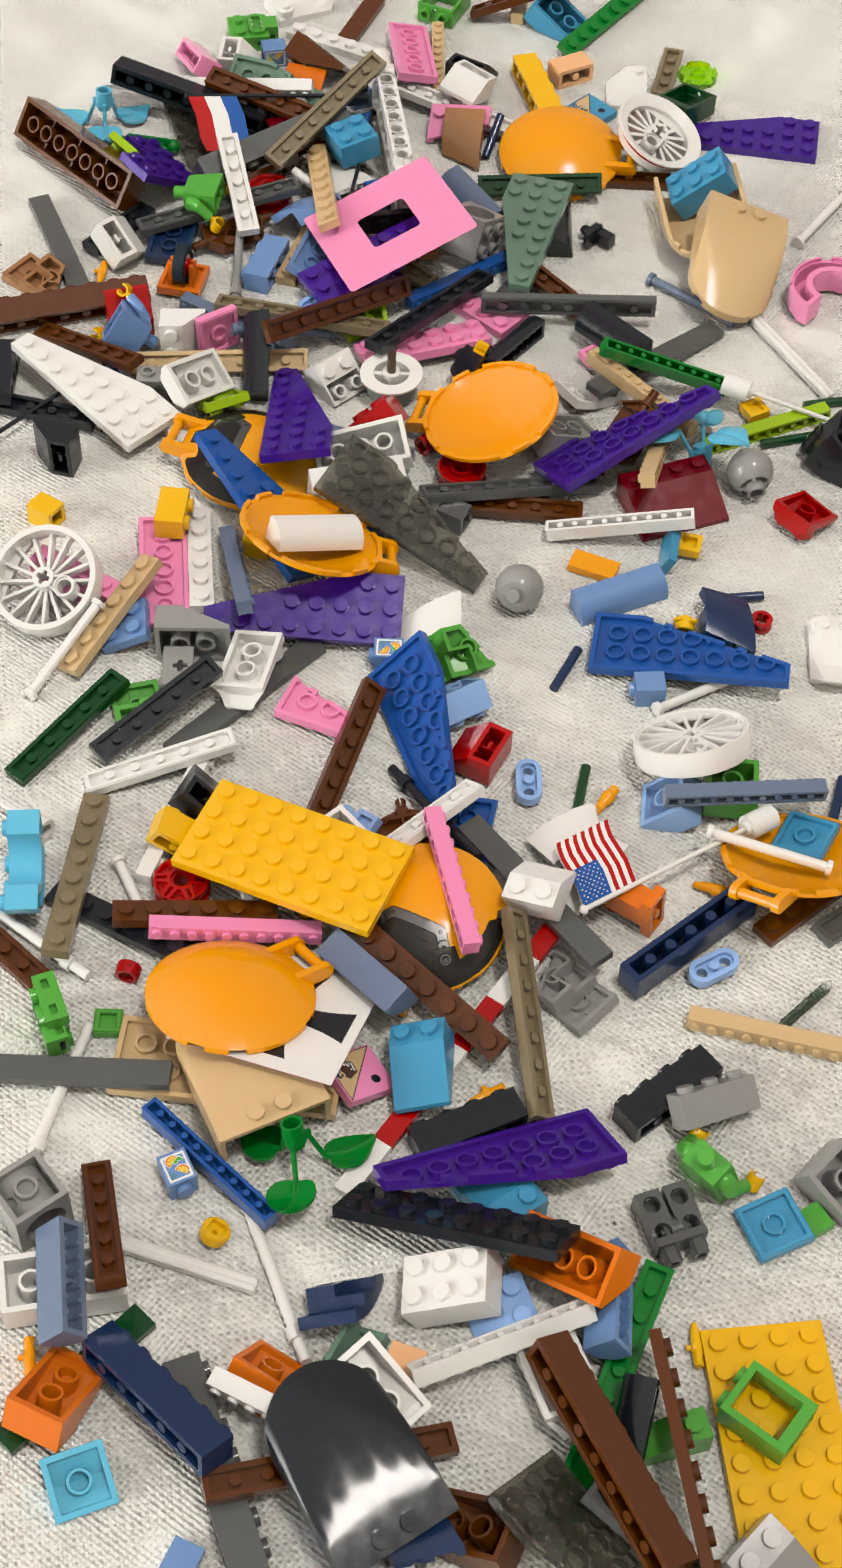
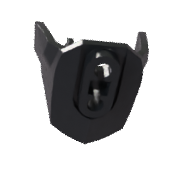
(824, 450)

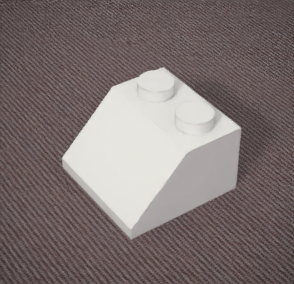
(178, 328)
(539, 889)

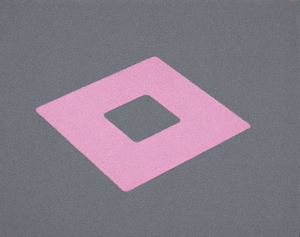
(427, 196)

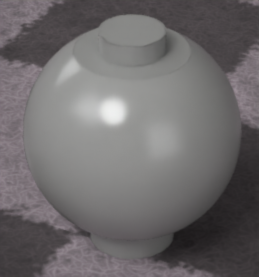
(750, 472)
(519, 588)

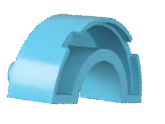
(25, 862)

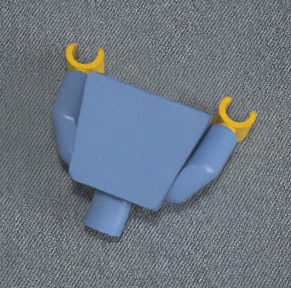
(129, 324)

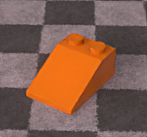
(52, 1399)

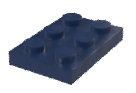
(163, 244)

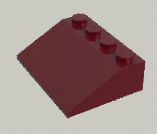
(679, 486)

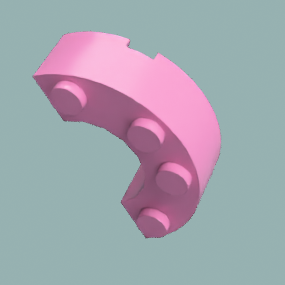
(807, 282)

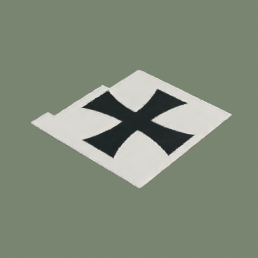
(328, 1034)

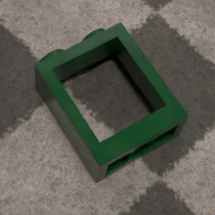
(688, 100)

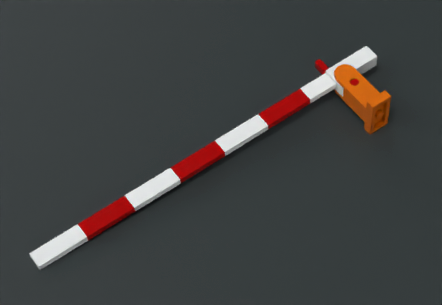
(637, 904)

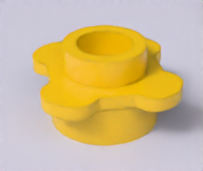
(685, 623)

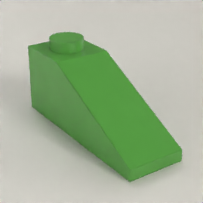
(660, 1442)

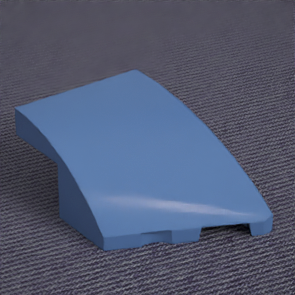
(300, 209)

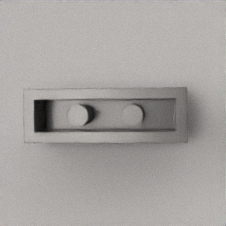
(713, 1100)

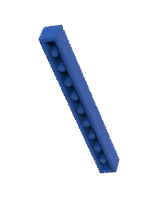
(493, 265)
(210, 1163)

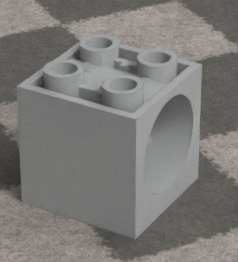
(481, 240)
(31, 1198)

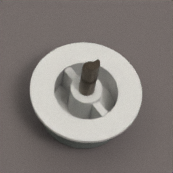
(391, 375)

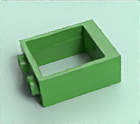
(449, 17)
(772, 1448)

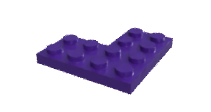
(154, 163)

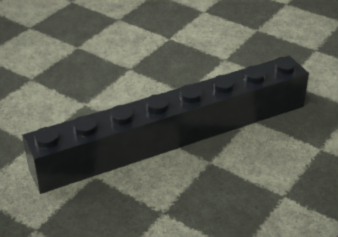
(171, 89)

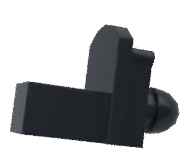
(597, 234)

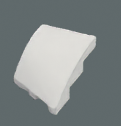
(343, 178)
(581, 398)
(434, 615)
(561, 828)

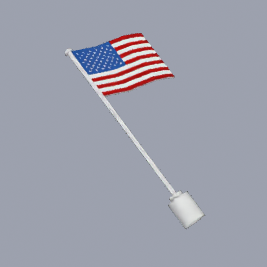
(605, 870)

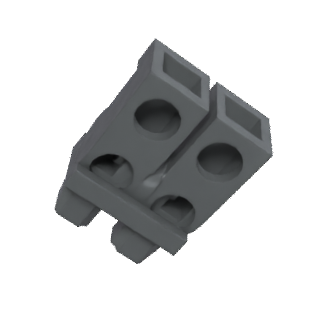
(671, 1223)

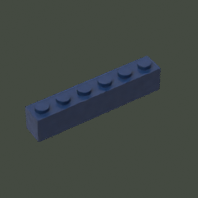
(683, 943)
(158, 1398)

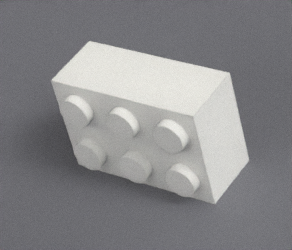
(451, 1286)

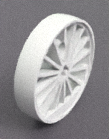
(57, 575)
(692, 742)

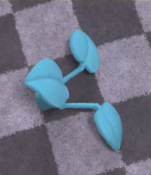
(104, 102)
(726, 436)

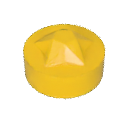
(214, 1232)

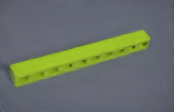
(778, 425)

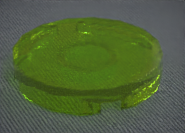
(698, 74)

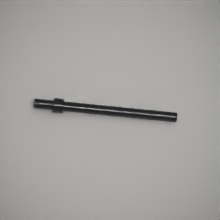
(407, 784)

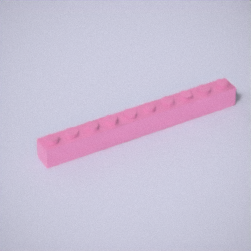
(451, 880)
(229, 928)

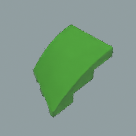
(458, 653)
(133, 697)

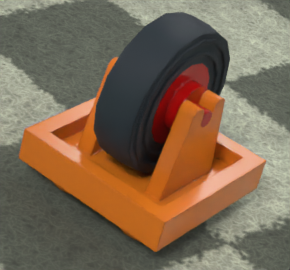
(183, 274)

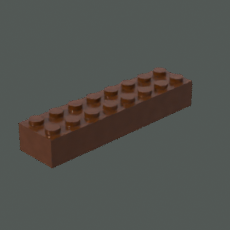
(78, 153)

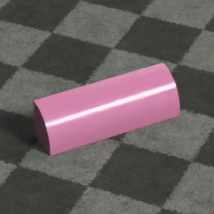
(196, 58)

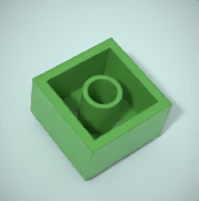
(744, 771)

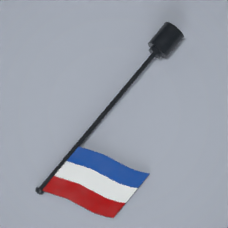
(223, 114)

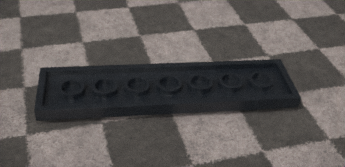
(458, 1221)

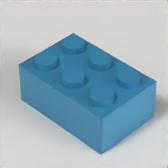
(694, 182)

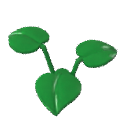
(297, 1195)

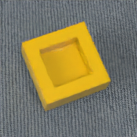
(754, 409)
(690, 545)

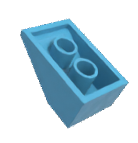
(554, 18)
(421, 1064)
(512, 1195)

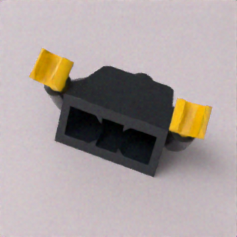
(472, 357)

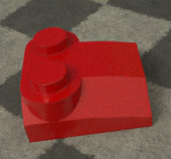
(802, 514)

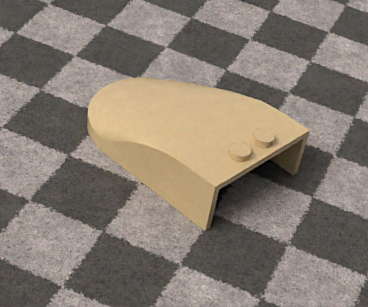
(675, 229)
(735, 257)
(244, 1096)

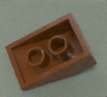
(307, 52)
(483, 1533)

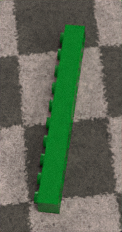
(659, 364)

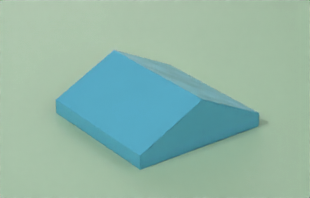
(79, 1481)

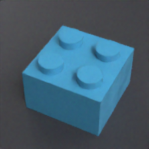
(352, 141)

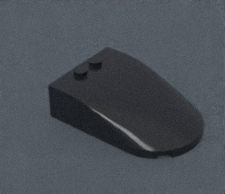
(352, 1463)

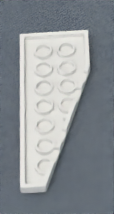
(113, 401)

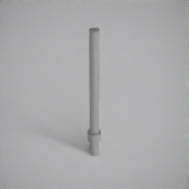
(235, 289)

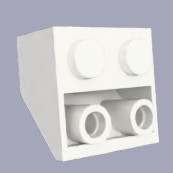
(232, 45)
(468, 83)
(117, 241)
(335, 377)

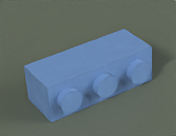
(264, 264)

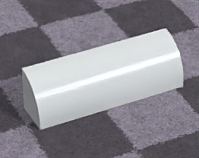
(315, 532)

